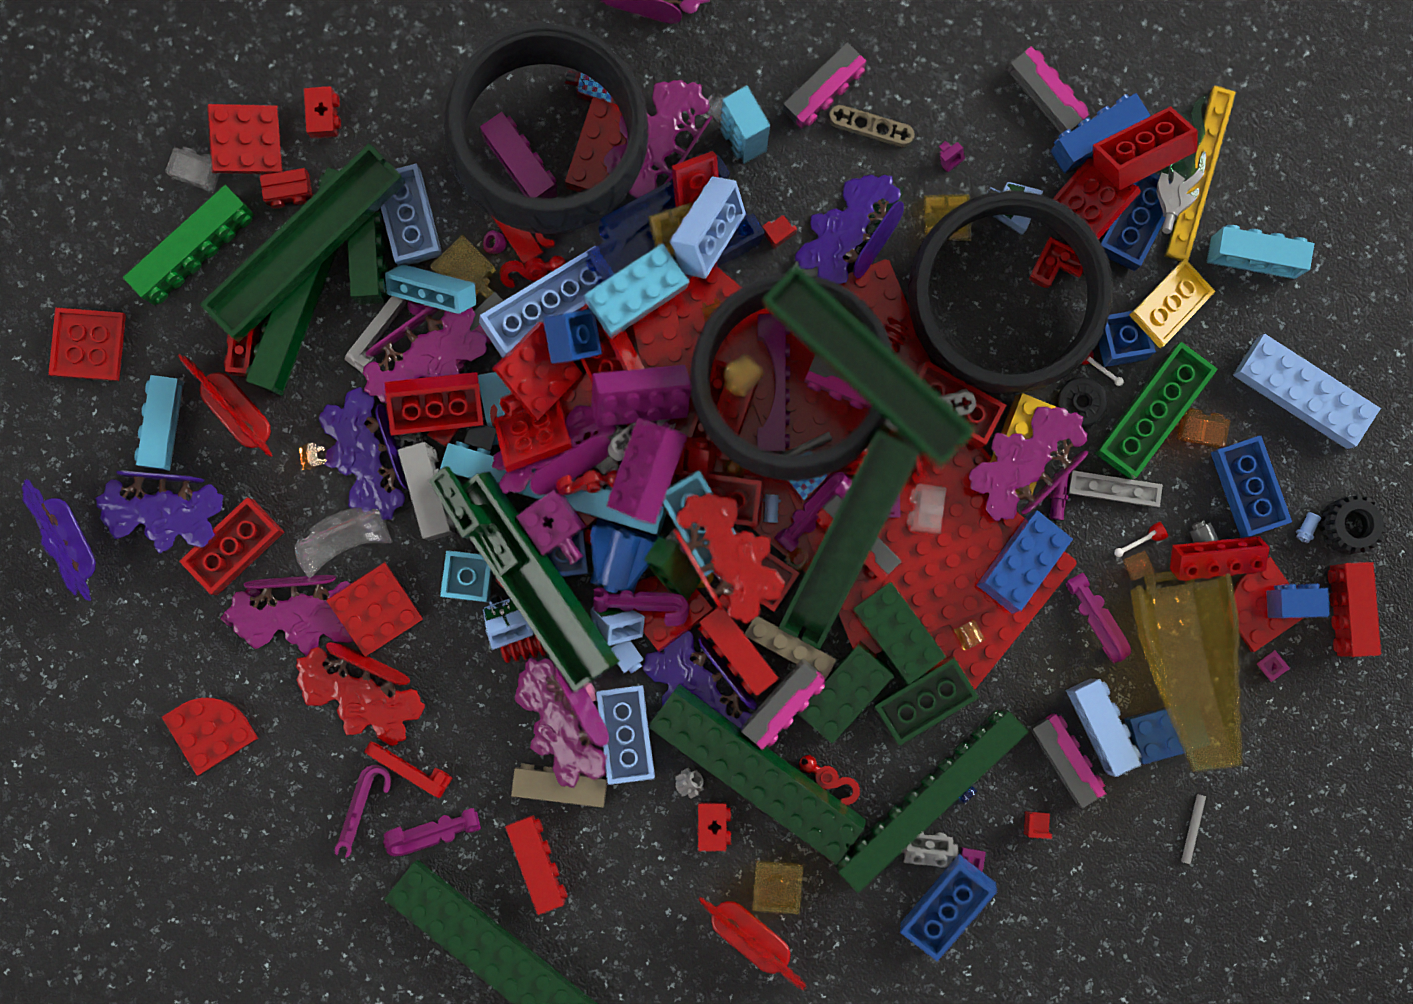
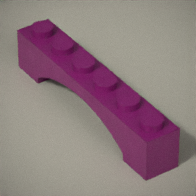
(773, 335)

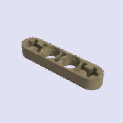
(870, 129)

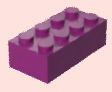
(517, 158)
(640, 394)
(646, 471)

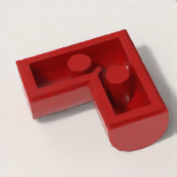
(1055, 256)

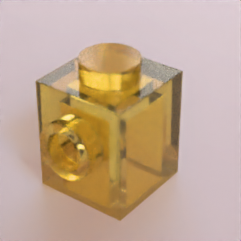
(742, 375)

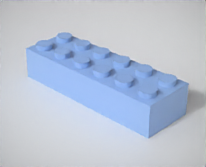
(552, 295)
(1306, 391)

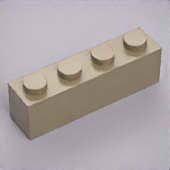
(788, 645)
(544, 786)

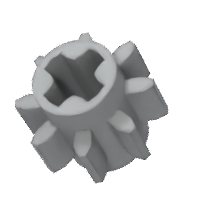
(689, 783)

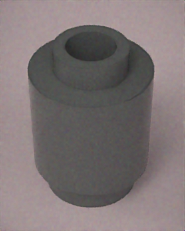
(1203, 532)

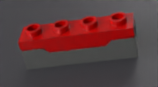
(880, 559)

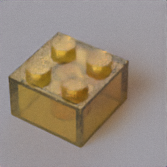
(777, 887)

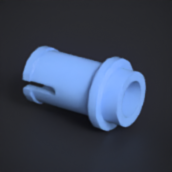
(771, 508)
(1308, 527)

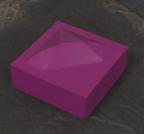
(1273, 666)

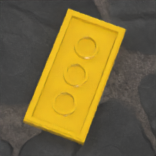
(1172, 303)

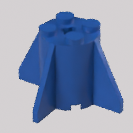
(619, 555)

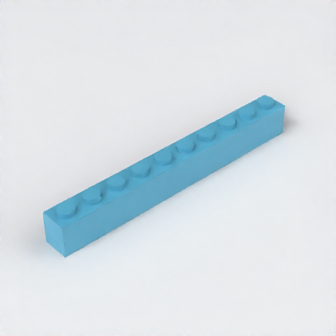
(470, 462)

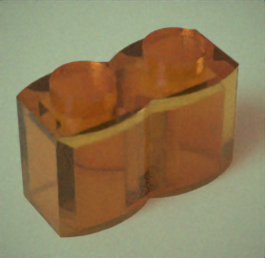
(1203, 429)

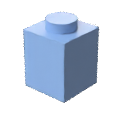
(628, 656)

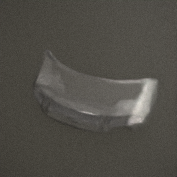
(339, 534)

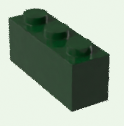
(673, 567)

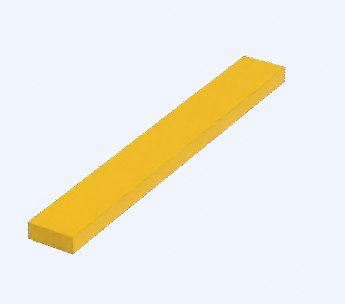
(1215, 123)

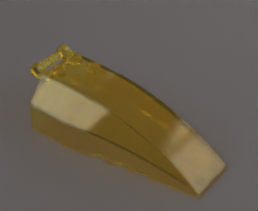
(1193, 657)

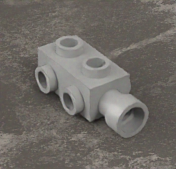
(931, 850)

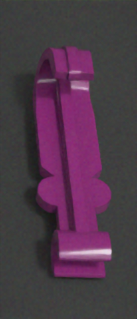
(805, 520)
(644, 602)
(1100, 619)
(357, 805)
(429, 834)

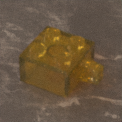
(466, 263)

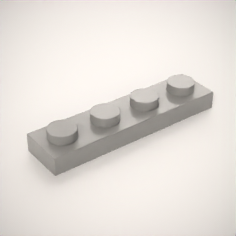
(1115, 489)

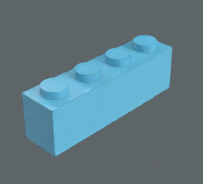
(430, 288)
(159, 422)

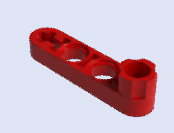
(433, 784)

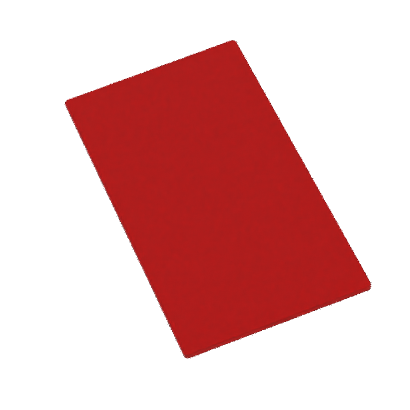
(936, 571)

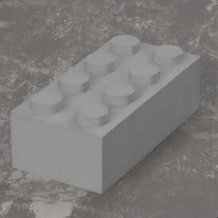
(419, 466)

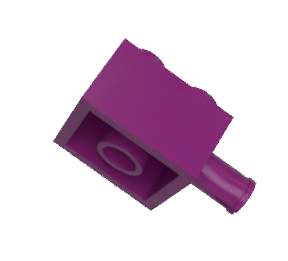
(564, 527)

